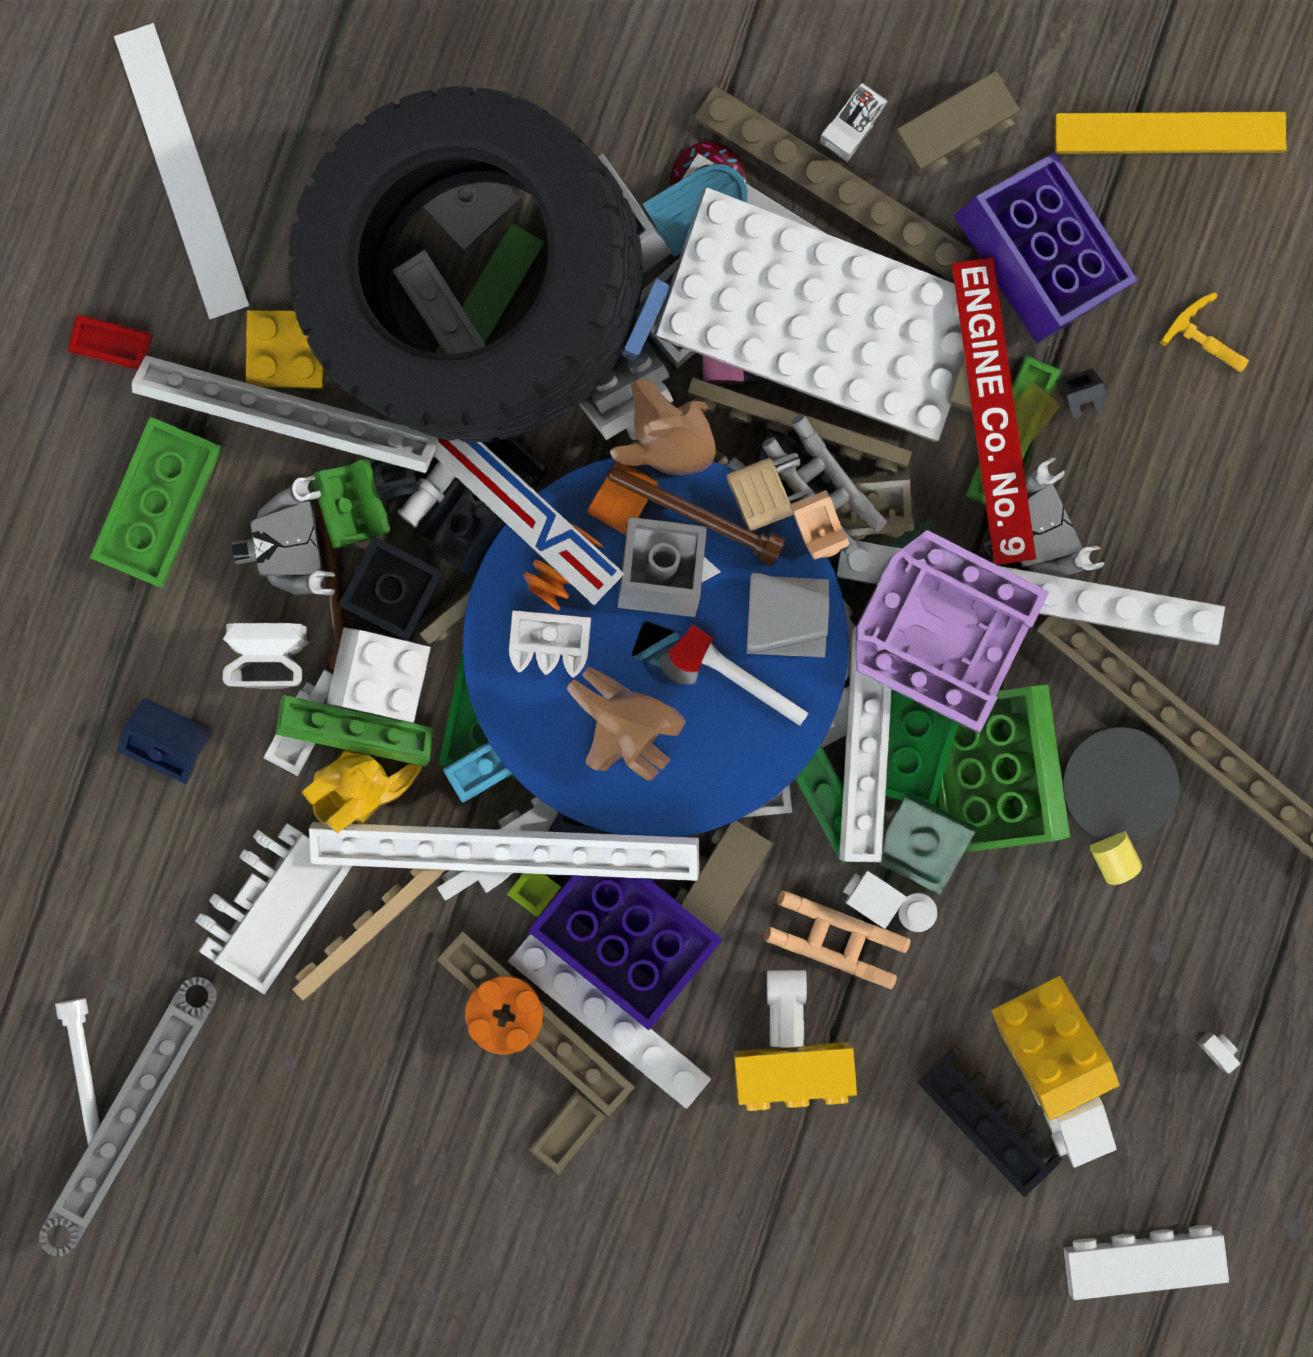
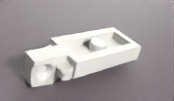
(291, 752)

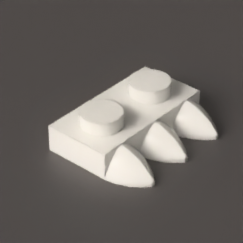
(549, 638)

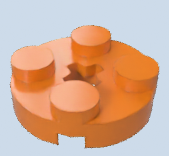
(515, 1034)

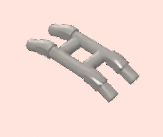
(824, 461)

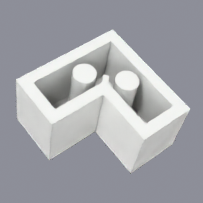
(1082, 1132)

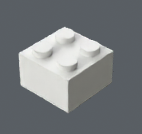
(378, 674)

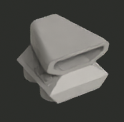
(787, 616)

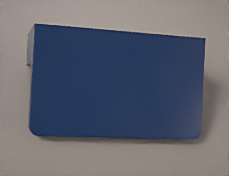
(163, 740)

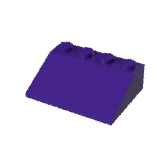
(1045, 247)
(626, 941)

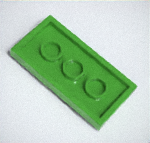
(156, 502)

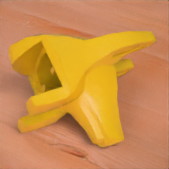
(355, 788)

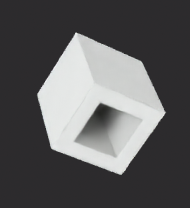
(873, 898)

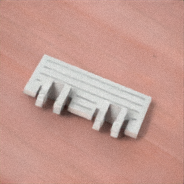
(276, 911)

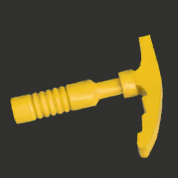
(1208, 343)

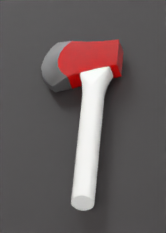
(696, 648)

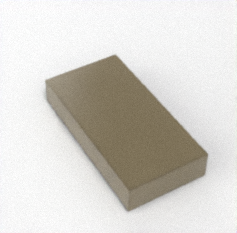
(567, 1132)

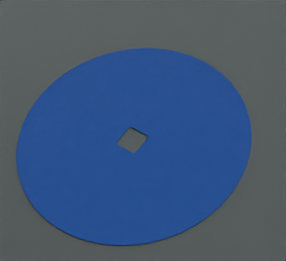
(732, 746)

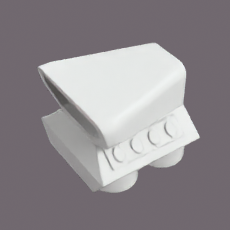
(265, 655)

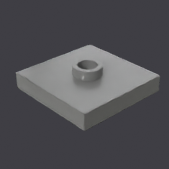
(471, 210)

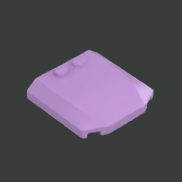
(945, 628)

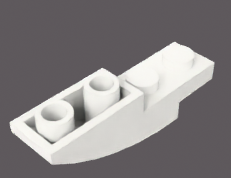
(537, 819)

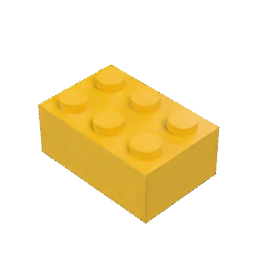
(1055, 1048)
(795, 1075)

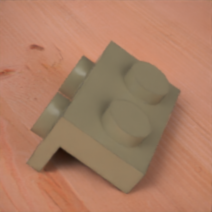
(890, 498)

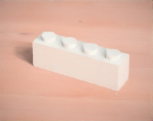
(1146, 1263)

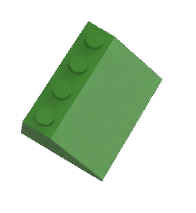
(1008, 774)

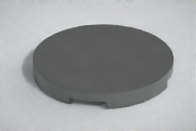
(1120, 784)

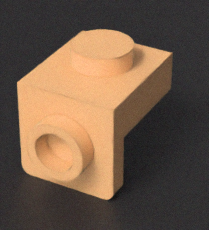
(819, 525)

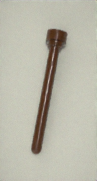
(764, 546)
(331, 564)

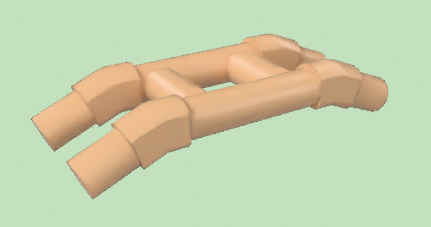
(859, 931)

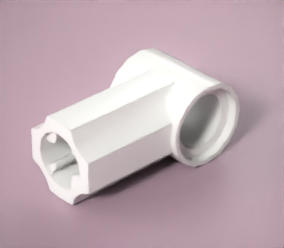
(786, 999)

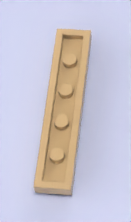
(367, 928)

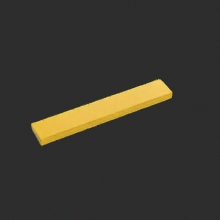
(1170, 132)

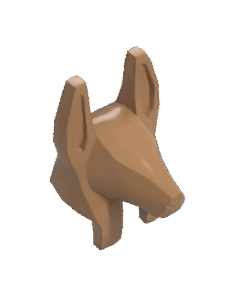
(667, 436)
(625, 724)

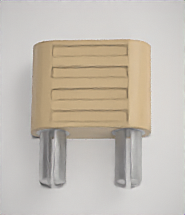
(761, 492)

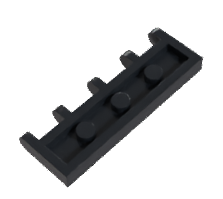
(985, 1124)

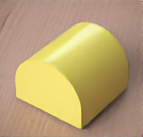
(1116, 858)

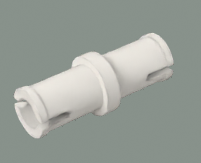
(429, 492)

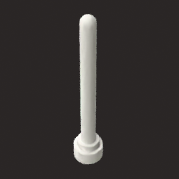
(73, 1015)

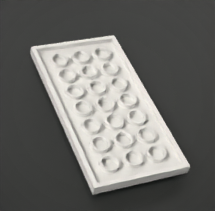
(815, 315)

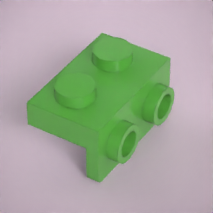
(351, 504)

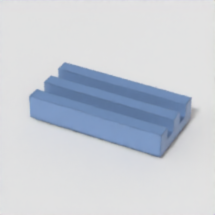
(645, 320)

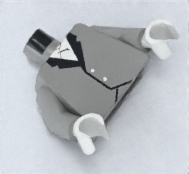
(1054, 537)
(287, 542)

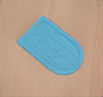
(675, 206)

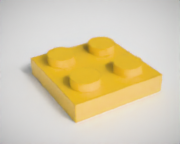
(280, 353)

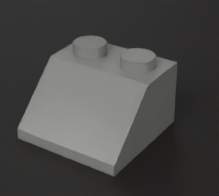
(662, 567)

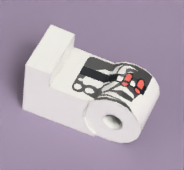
(853, 122)

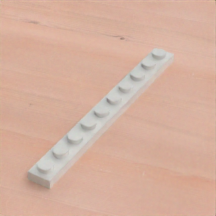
(1078, 600)
(506, 851)

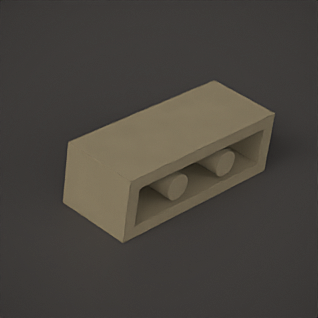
(957, 125)
(724, 874)

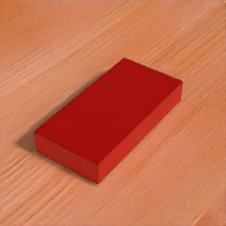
(109, 342)

